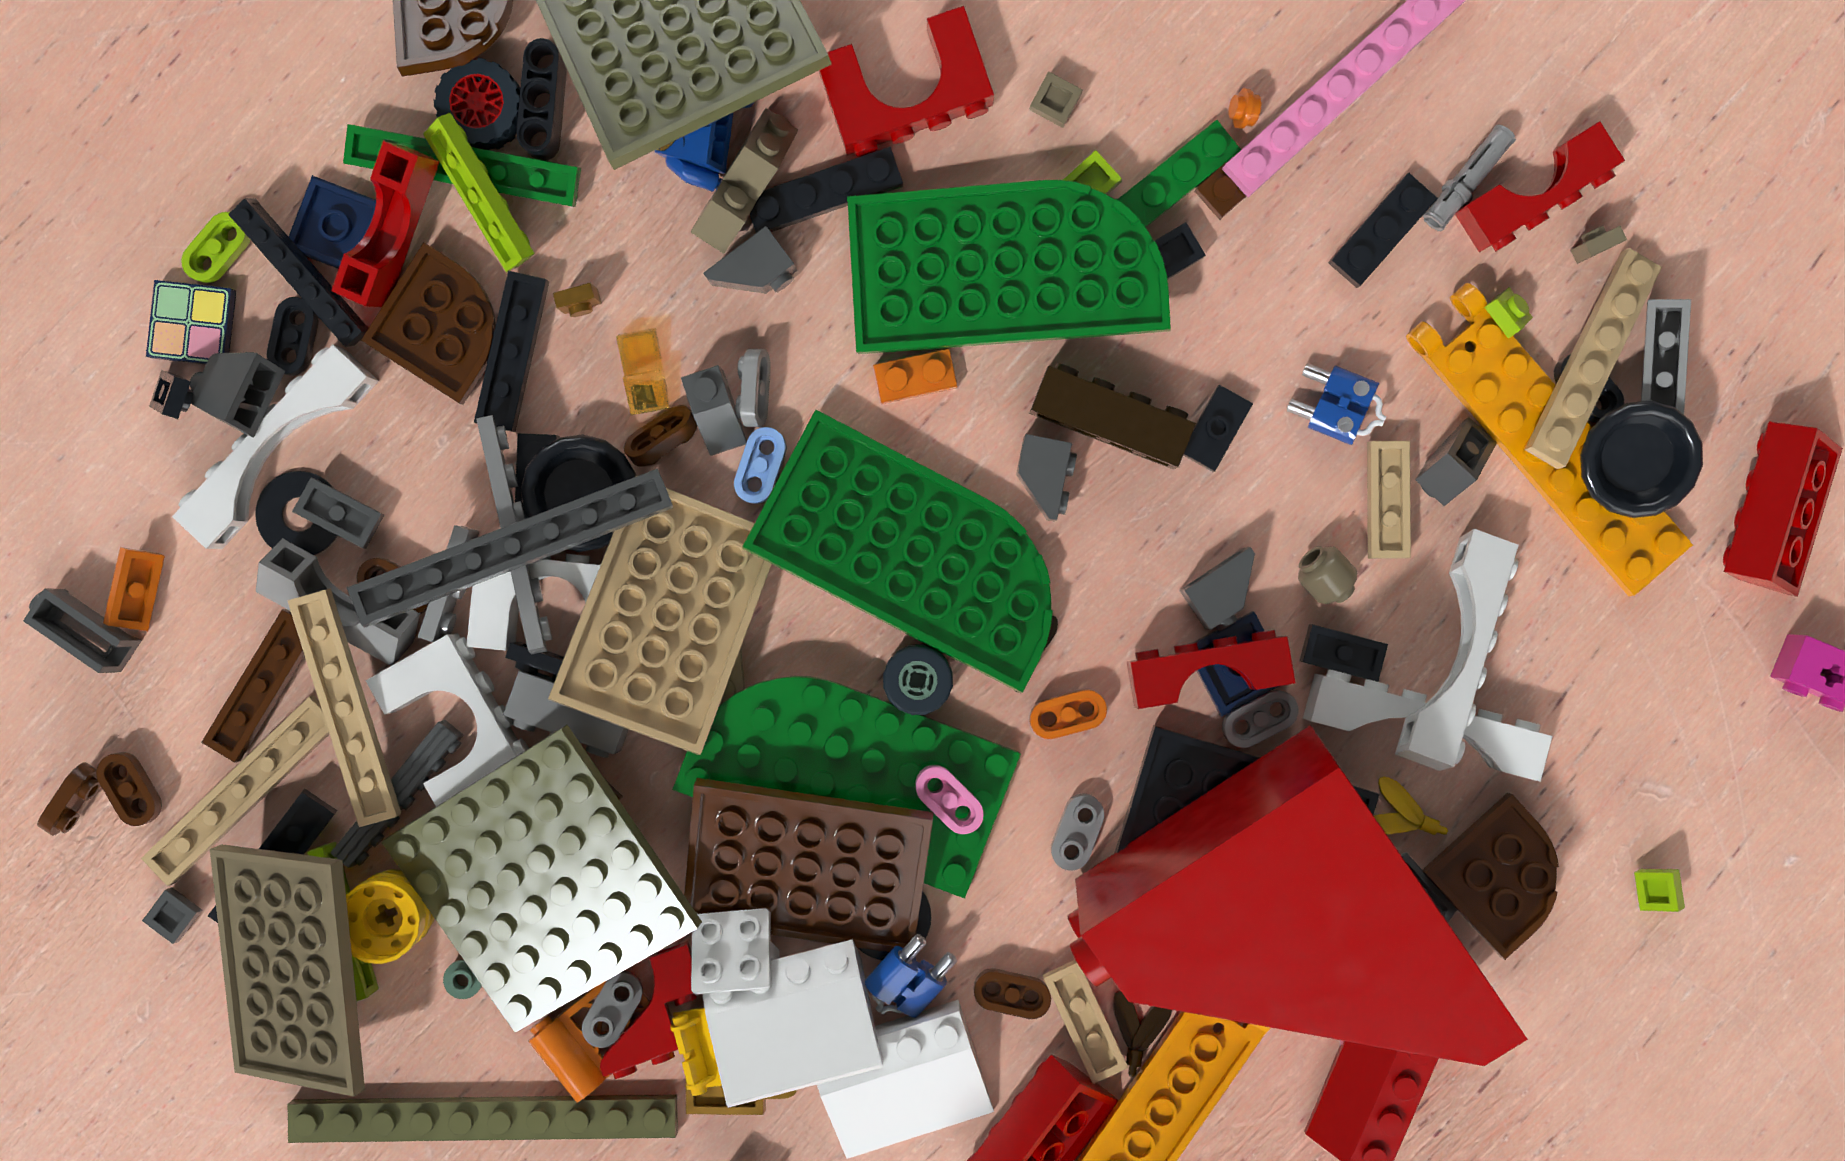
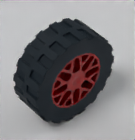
(481, 102)

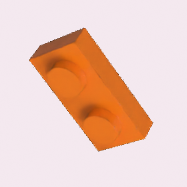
(915, 376)
(133, 589)

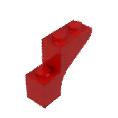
(650, 1033)

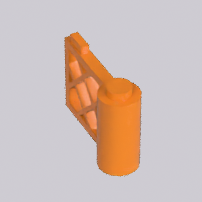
(566, 1050)

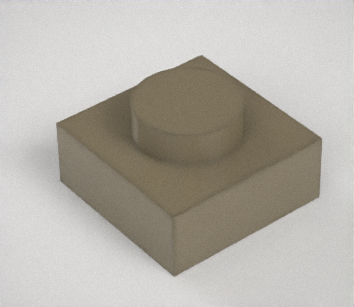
(1055, 99)
(1597, 242)

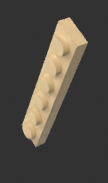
(1593, 359)
(344, 707)
(238, 792)

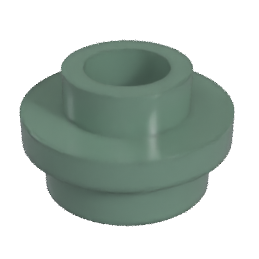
(453, 987)

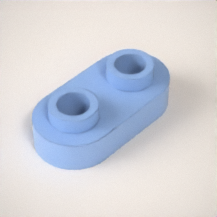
(759, 465)

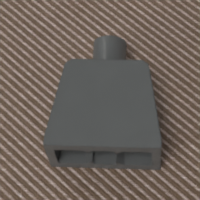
(236, 389)

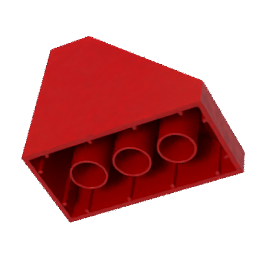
(1289, 916)

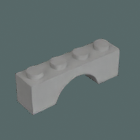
(293, 573)

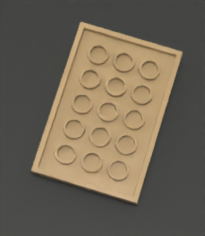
(664, 624)

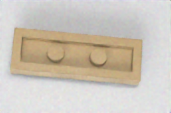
(1388, 499)
(1085, 1021)

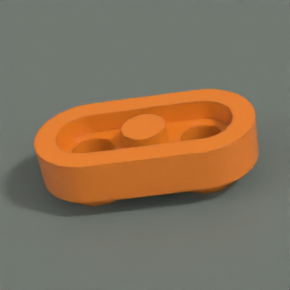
(1067, 714)

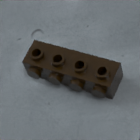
(1113, 417)

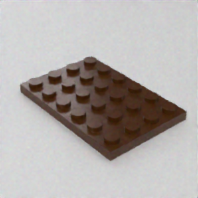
(812, 860)

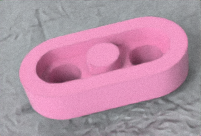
(948, 799)

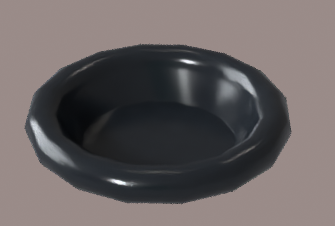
(1641, 459)
(571, 470)

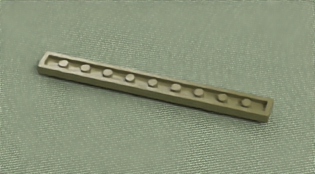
(482, 1118)

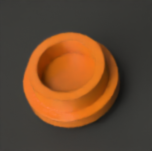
(1245, 108)

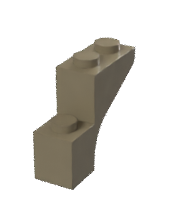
(745, 180)

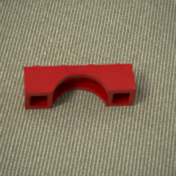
(1577, 163)
(401, 186)
(1260, 662)

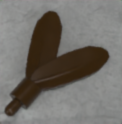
(1138, 1036)

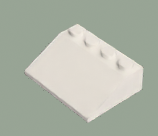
(799, 1031)
(924, 1083)

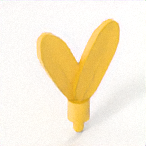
(1409, 815)

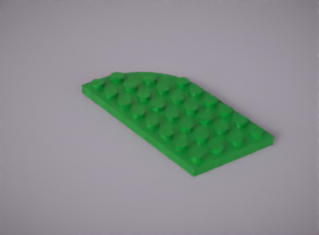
(1001, 267)
(908, 550)
(854, 747)

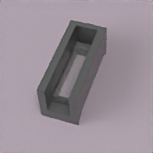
(80, 631)

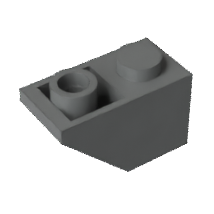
(1043, 472)

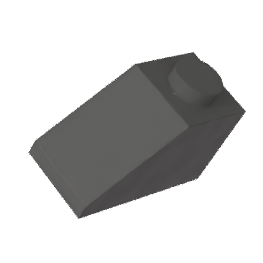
(754, 266)
(714, 410)
(1456, 462)
(1221, 591)

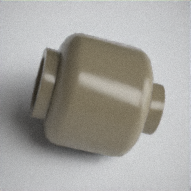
(1327, 575)

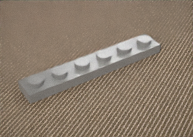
(502, 479)

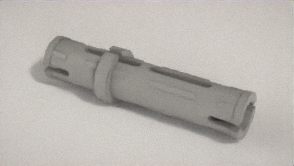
(1460, 189)

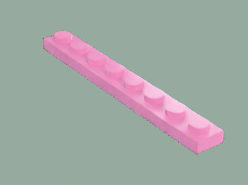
(1336, 91)

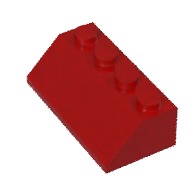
(1782, 507)
(1369, 1102)
(1049, 1117)

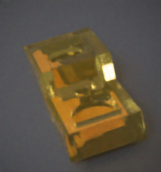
(643, 371)

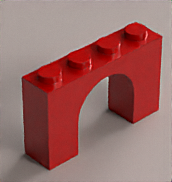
(960, 91)

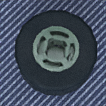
(918, 667)

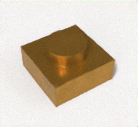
(577, 300)

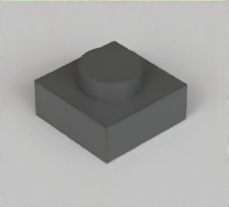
(172, 915)

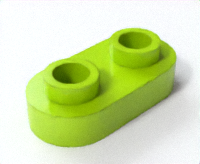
(214, 244)

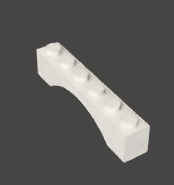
(222, 502)
(1480, 577)
(1503, 747)

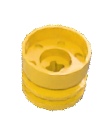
(382, 937)

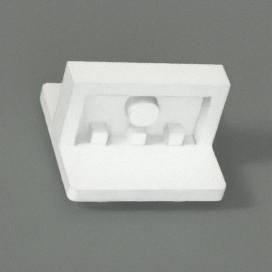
(732, 952)

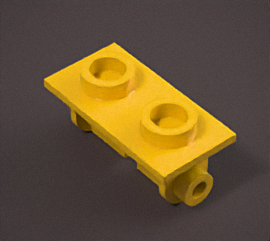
(696, 1046)

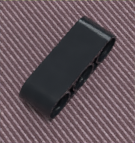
(533, 83)

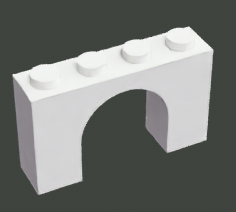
(495, 605)
(450, 668)

